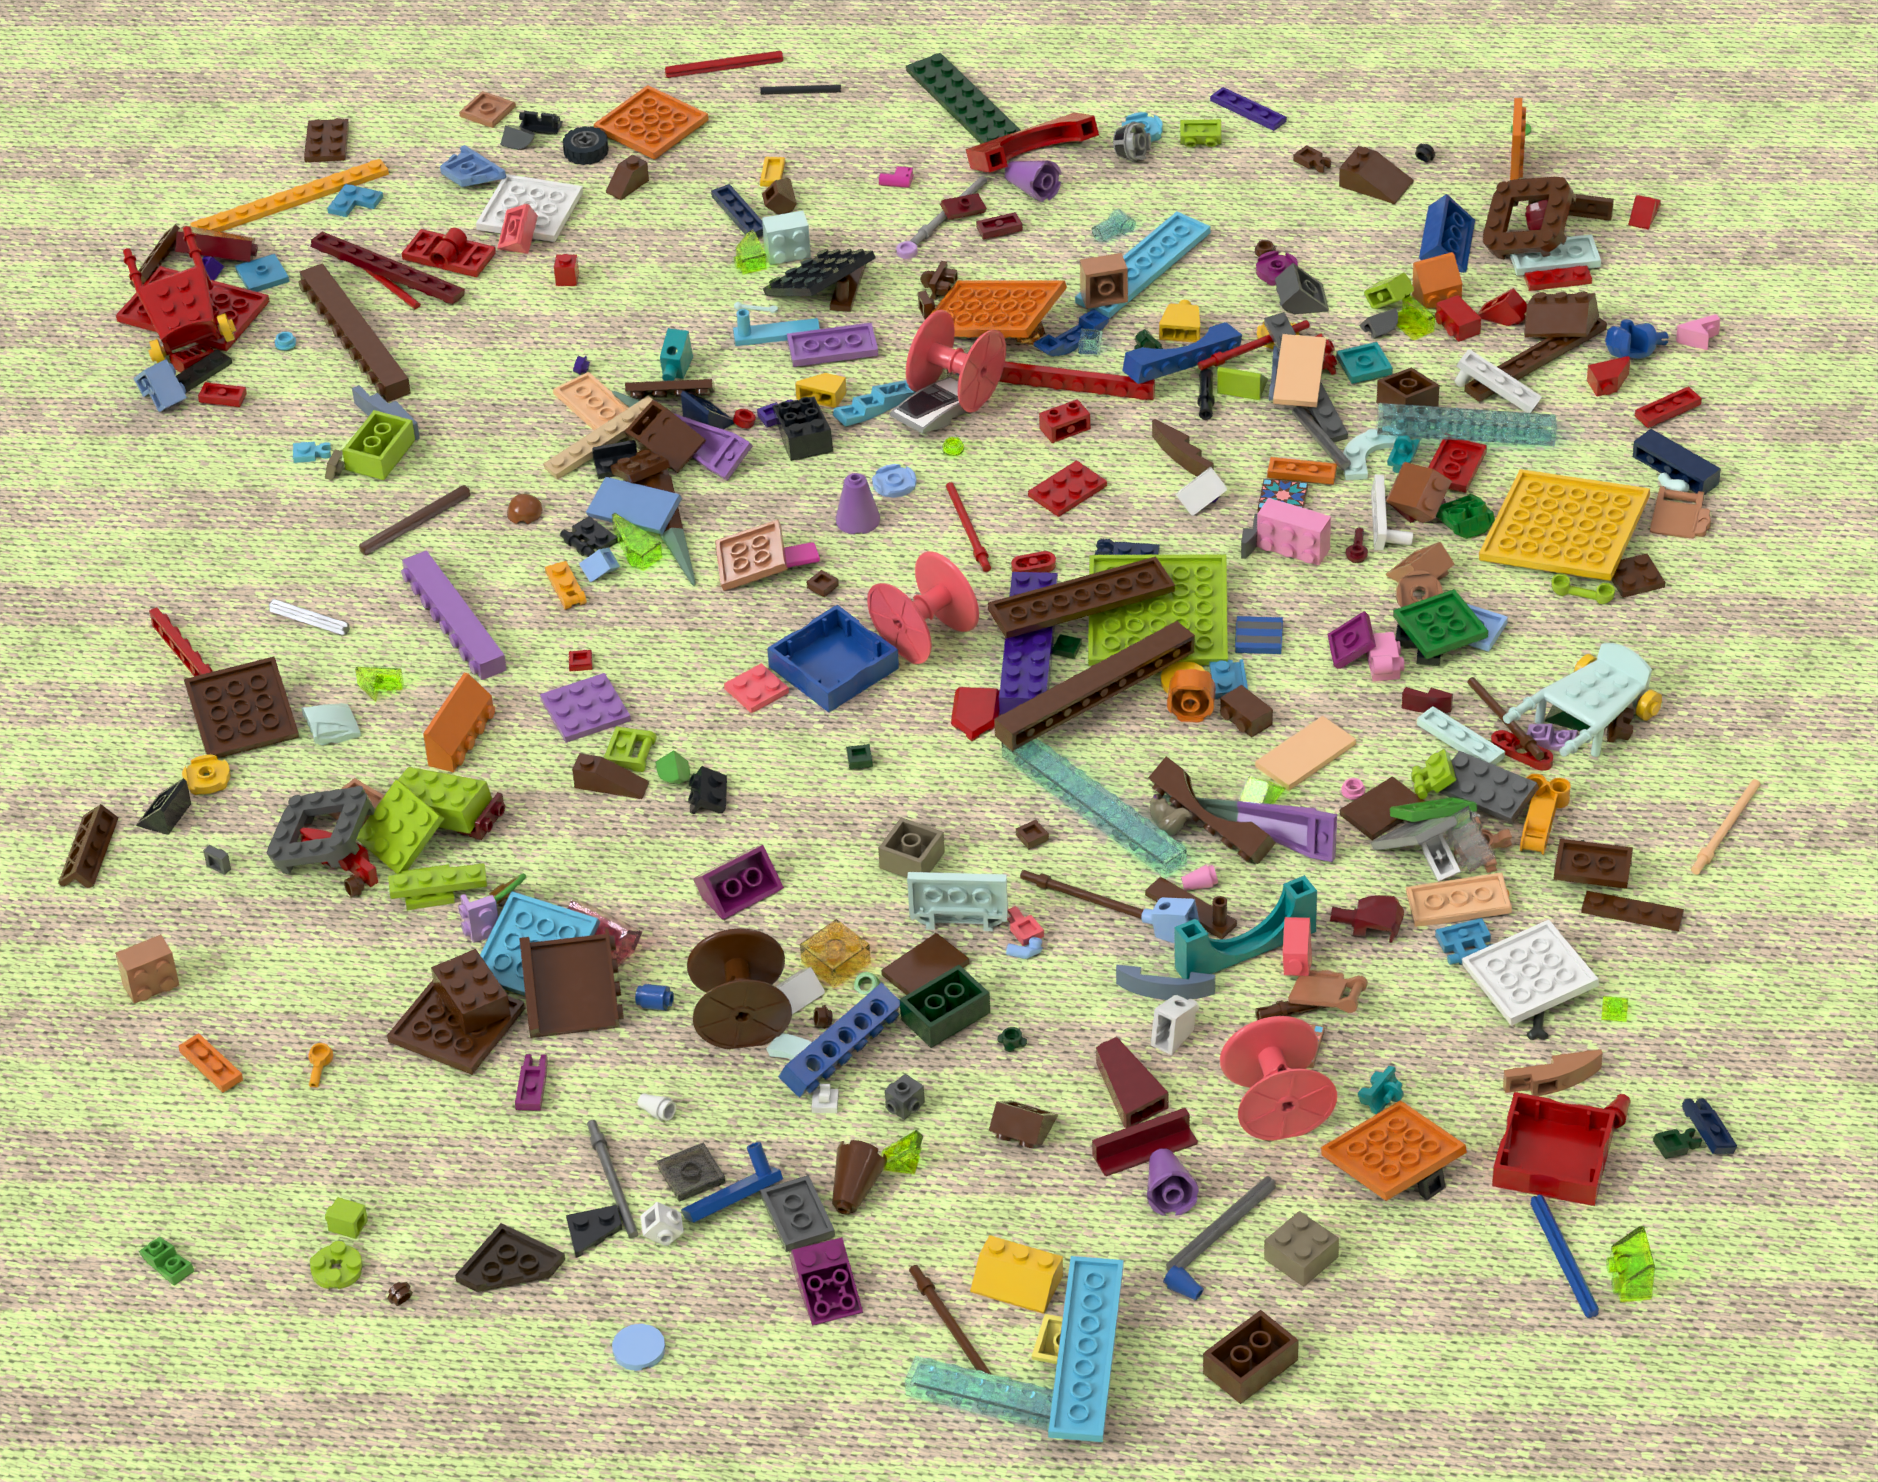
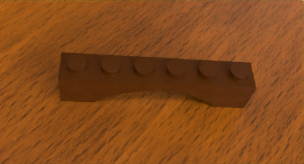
(1245, 836)

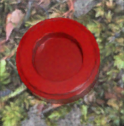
(744, 418)

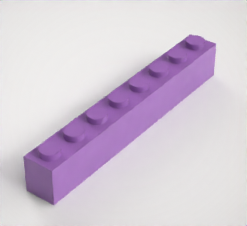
(453, 615)

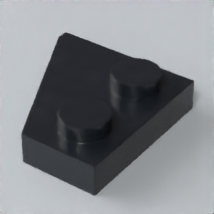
(592, 1227)

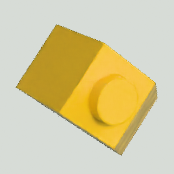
(825, 387)

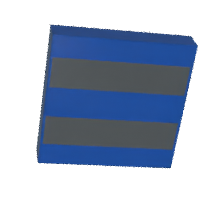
(1258, 635)

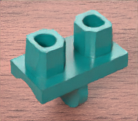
(1403, 451)
(1383, 1090)

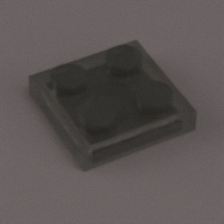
(691, 1172)

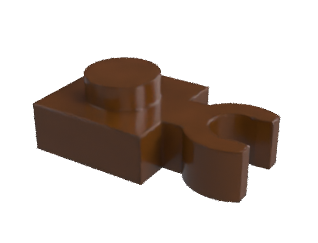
(1311, 158)

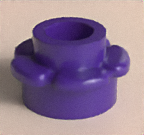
(581, 365)

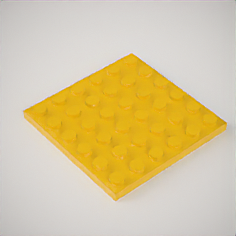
(1564, 524)

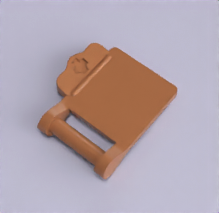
(1680, 518)
(1326, 989)

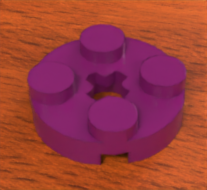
(1266, 263)

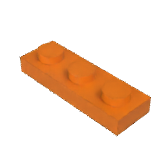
(1302, 470)
(210, 1062)

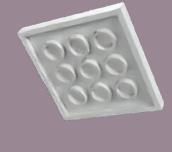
(549, 200)
(1530, 972)

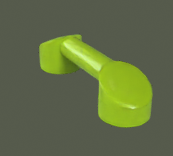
(1561, 586)

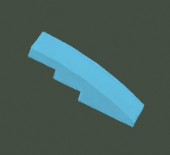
(871, 405)

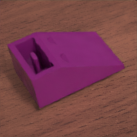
(826, 1281)

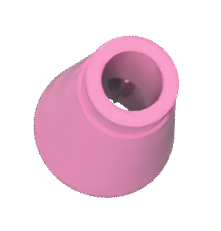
(1200, 878)

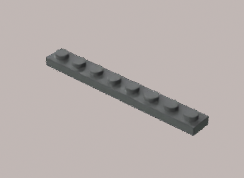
(1325, 413)

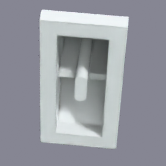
(1440, 858)

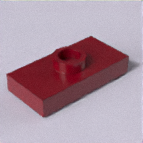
(963, 206)

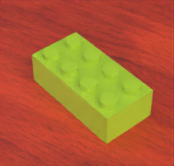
(453, 797)

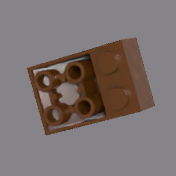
(665, 435)

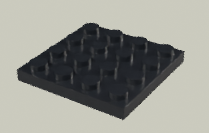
(818, 272)

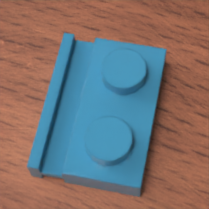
(1227, 676)

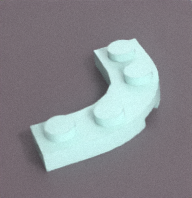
(1359, 449)

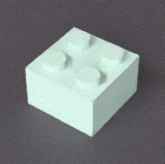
(786, 237)

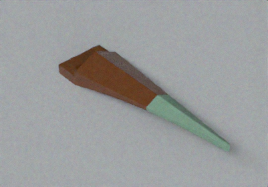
(673, 534)

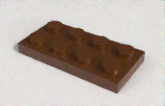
(660, 389)

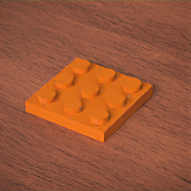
(1518, 139)

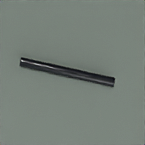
(800, 89)

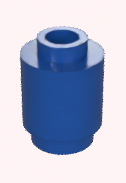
(654, 997)

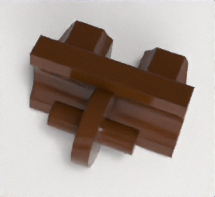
(939, 280)
(1620, 726)

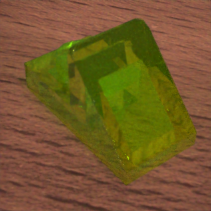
(375, 678)
(904, 1154)

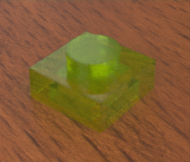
(1614, 1008)

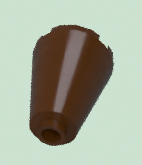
(855, 1174)

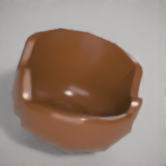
(524, 508)

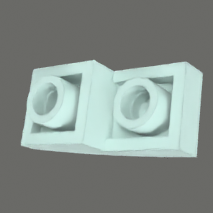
(787, 1046)

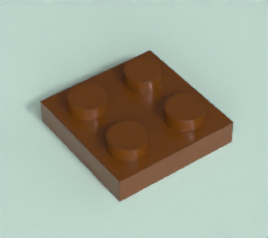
(640, 466)
(1637, 576)

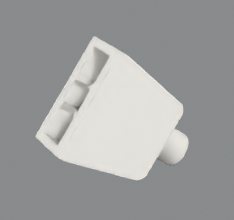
(1173, 1023)

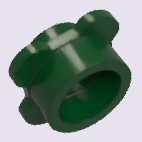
(1011, 1039)

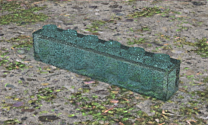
(979, 1392)

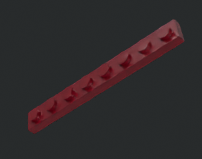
(387, 268)

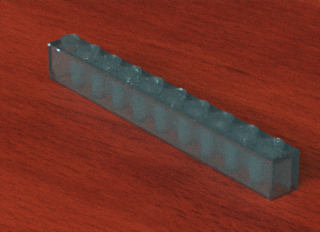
(1098, 806)

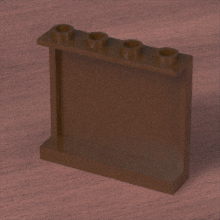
(571, 985)

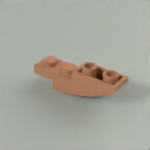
(1562, 1073)

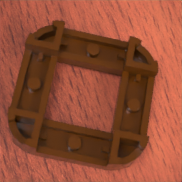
(1508, 196)

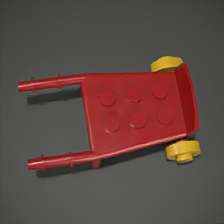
(179, 304)

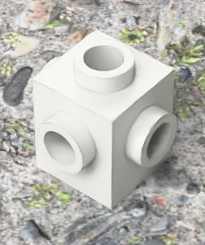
(662, 1224)

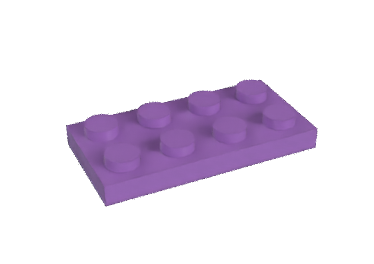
(832, 344)

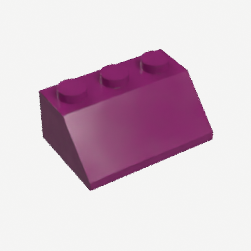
(739, 882)

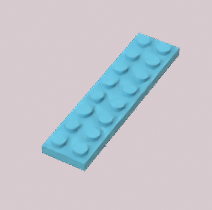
(1156, 255)
(1086, 1349)

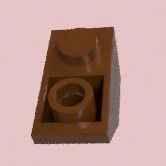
(780, 196)

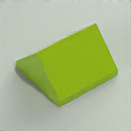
(1240, 383)

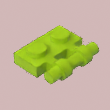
(1435, 776)

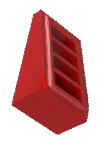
(187, 357)

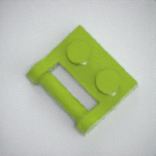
(623, 744)

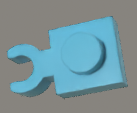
(309, 451)

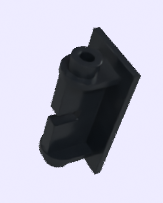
(547, 123)

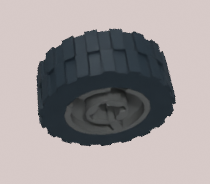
(585, 145)

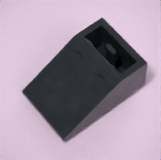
(803, 428)

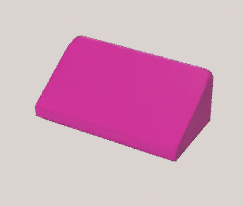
(801, 554)

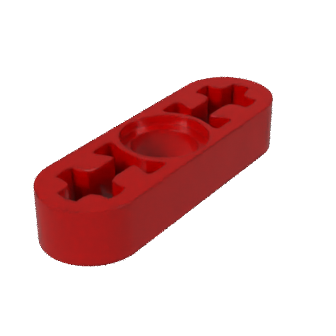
(1525, 758)

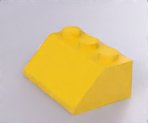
(1017, 1274)

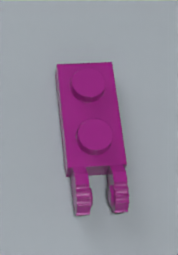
(531, 1084)

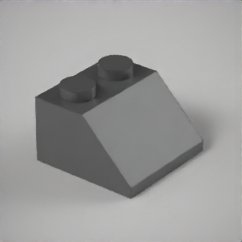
(1300, 292)

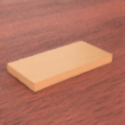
(1299, 370)
(590, 400)
(1305, 753)
(1458, 899)

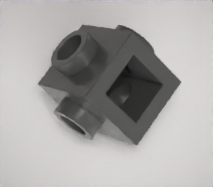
(904, 1096)

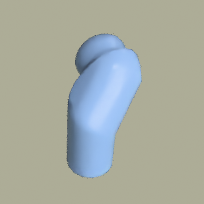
(1025, 951)

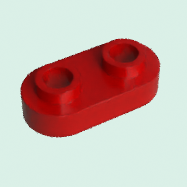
(1034, 562)

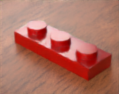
(1558, 278)
(1668, 407)

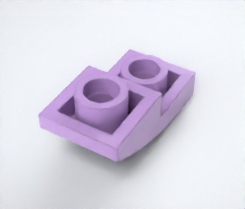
(1548, 738)

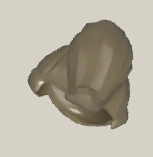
(1168, 816)

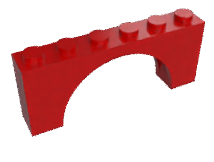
(995, 153)

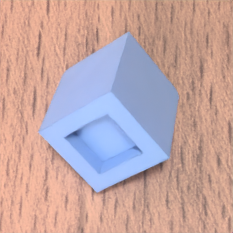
(599, 563)

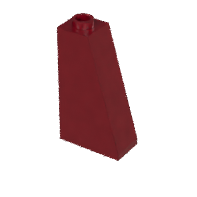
(219, 244)
(1129, 1083)

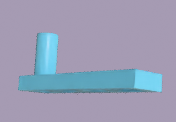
(767, 333)

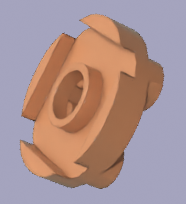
(1414, 579)

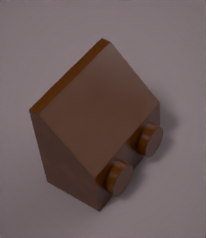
(1021, 1123)

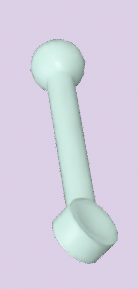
(773, 309)

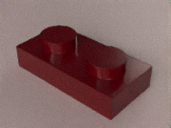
(999, 225)

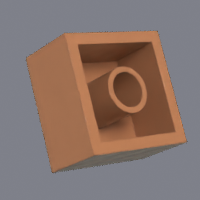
(1103, 280)
(147, 969)

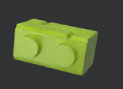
(1389, 290)

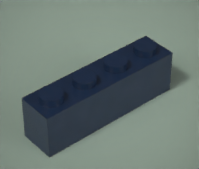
(1676, 461)

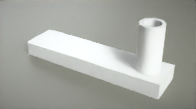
(1497, 380)
(1380, 532)

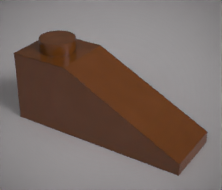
(604, 776)

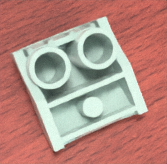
(331, 723)

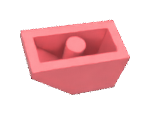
(1297, 946)

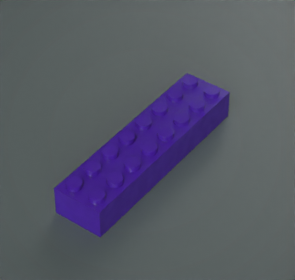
(1028, 655)

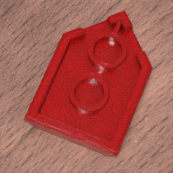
(975, 710)

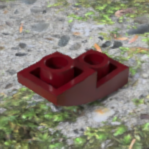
(1421, 701)

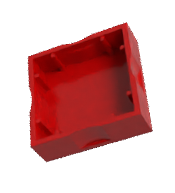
(1554, 1149)

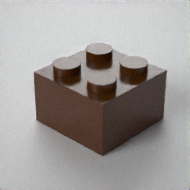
(1408, 388)

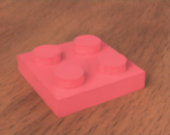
(756, 688)

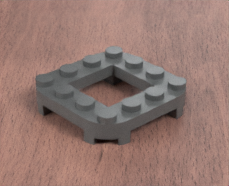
(287, 852)

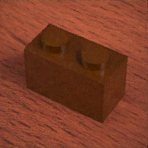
(1246, 711)

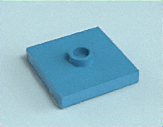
(262, 273)

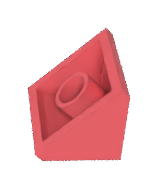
(518, 229)

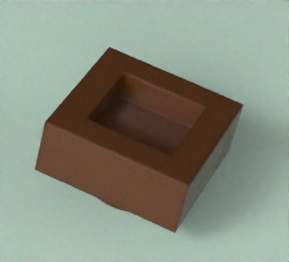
(925, 304)
(822, 583)
(1032, 834)

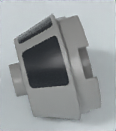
(1132, 142)

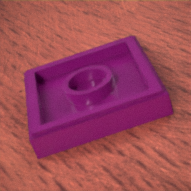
(1351, 640)

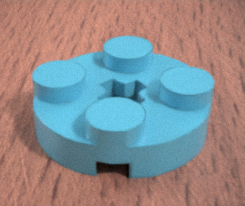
(1152, 125)

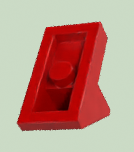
(1643, 211)

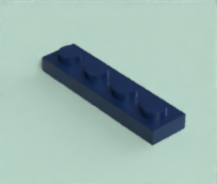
(737, 209)

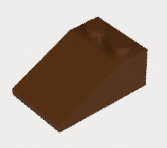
(1373, 176)

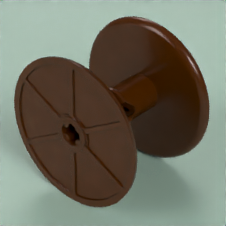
(738, 978)

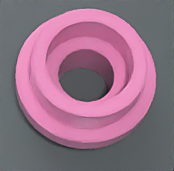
(1353, 788)

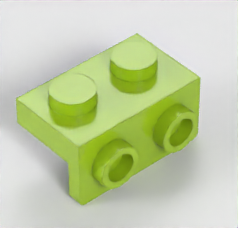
(1200, 132)

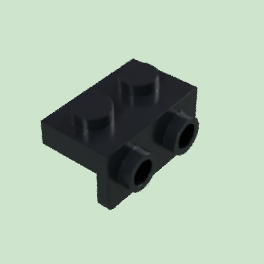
(708, 790)

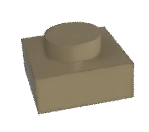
(334, 465)

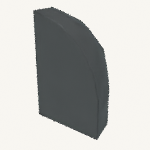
(516, 137)
(1380, 323)

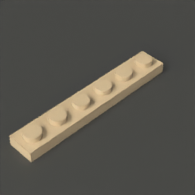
(606, 434)

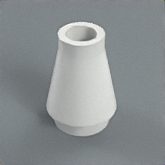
(658, 1106)

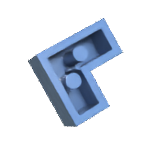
(161, 384)

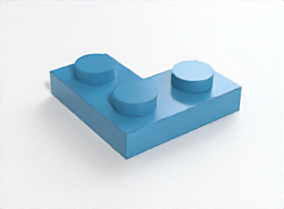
(352, 196)

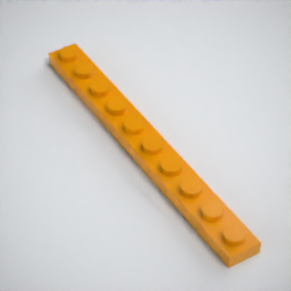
(292, 197)

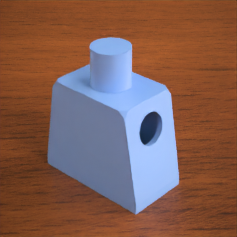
(1169, 914)

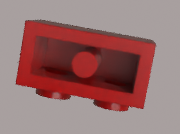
(1064, 421)

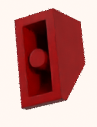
(1505, 309)
(1608, 375)

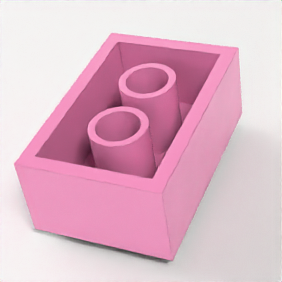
(1293, 531)

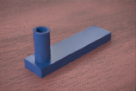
(764, 1177)

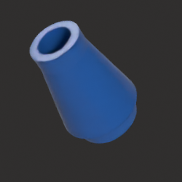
(1182, 1282)

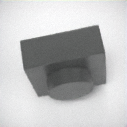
(217, 859)

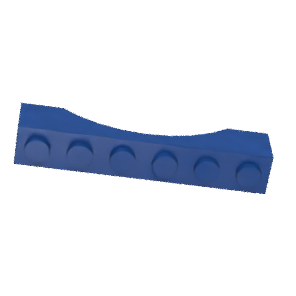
(1149, 363)

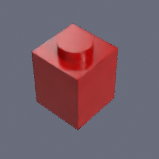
(566, 270)

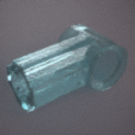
(1116, 223)

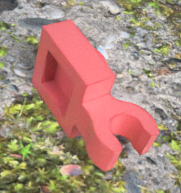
(1024, 927)

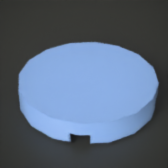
(889, 485)
(638, 1347)

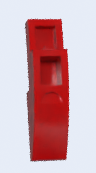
(356, 864)

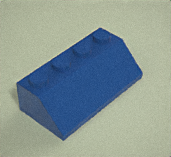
(1446, 231)

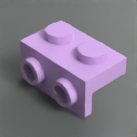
(478, 917)

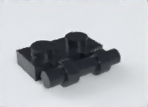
(593, 534)

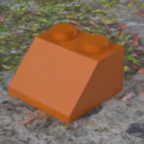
(1436, 280)

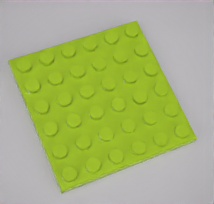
(1196, 604)

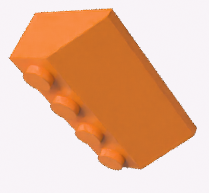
(458, 724)

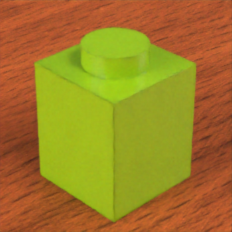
(346, 1217)

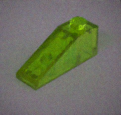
(638, 546)

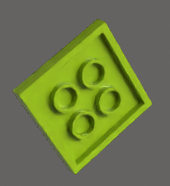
(399, 827)

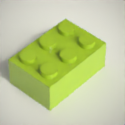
(378, 445)

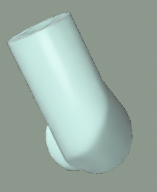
(1673, 484)

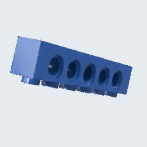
(878, 1001)

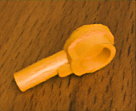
(319, 1056)

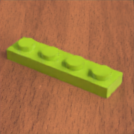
(437, 881)

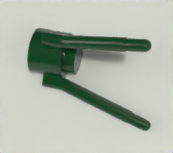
(1146, 340)

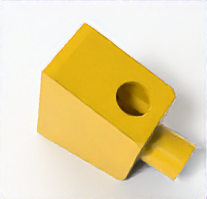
(1180, 322)

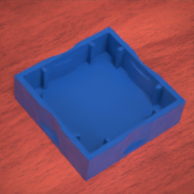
(833, 658)

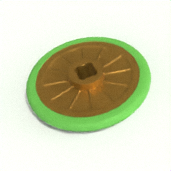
(503, 890)

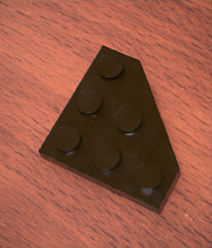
(508, 1260)

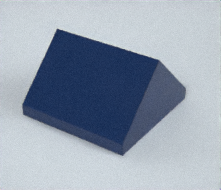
(704, 411)

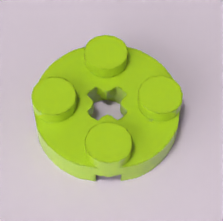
(333, 1254)

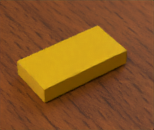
(772, 170)

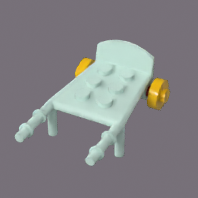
(1596, 694)

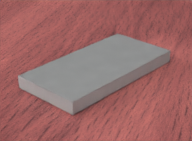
(1414, 833)

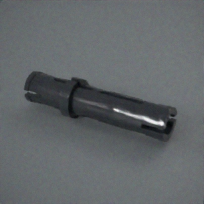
(1206, 399)

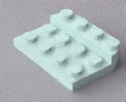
(958, 898)

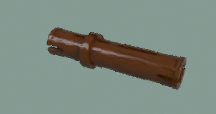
(1284, 1009)

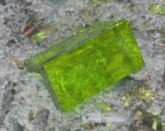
(1415, 319)

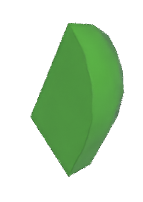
(673, 768)

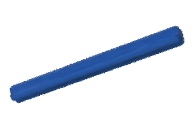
(1564, 1256)

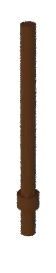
(1526, 741)
(1044, 881)
(927, 1288)

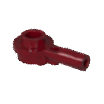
(1357, 552)

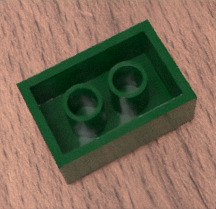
(945, 1006)

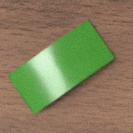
(166, 1261)

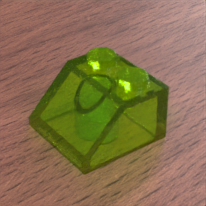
(1632, 1267)

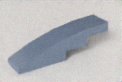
(376, 402)

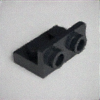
(609, 454)

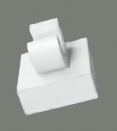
(825, 1099)

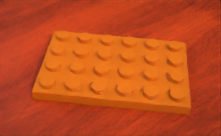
(1000, 305)

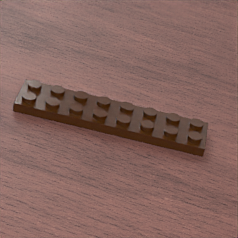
(1081, 597)

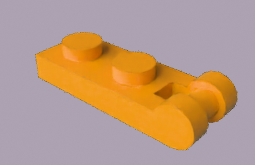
(565, 584)

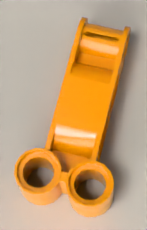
(1542, 811)

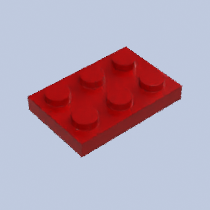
(1458, 462)
(1067, 488)

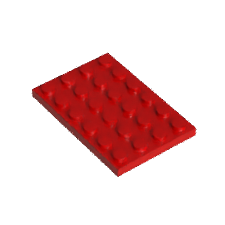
(236, 302)

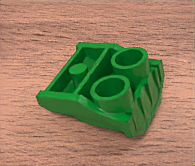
(1466, 516)

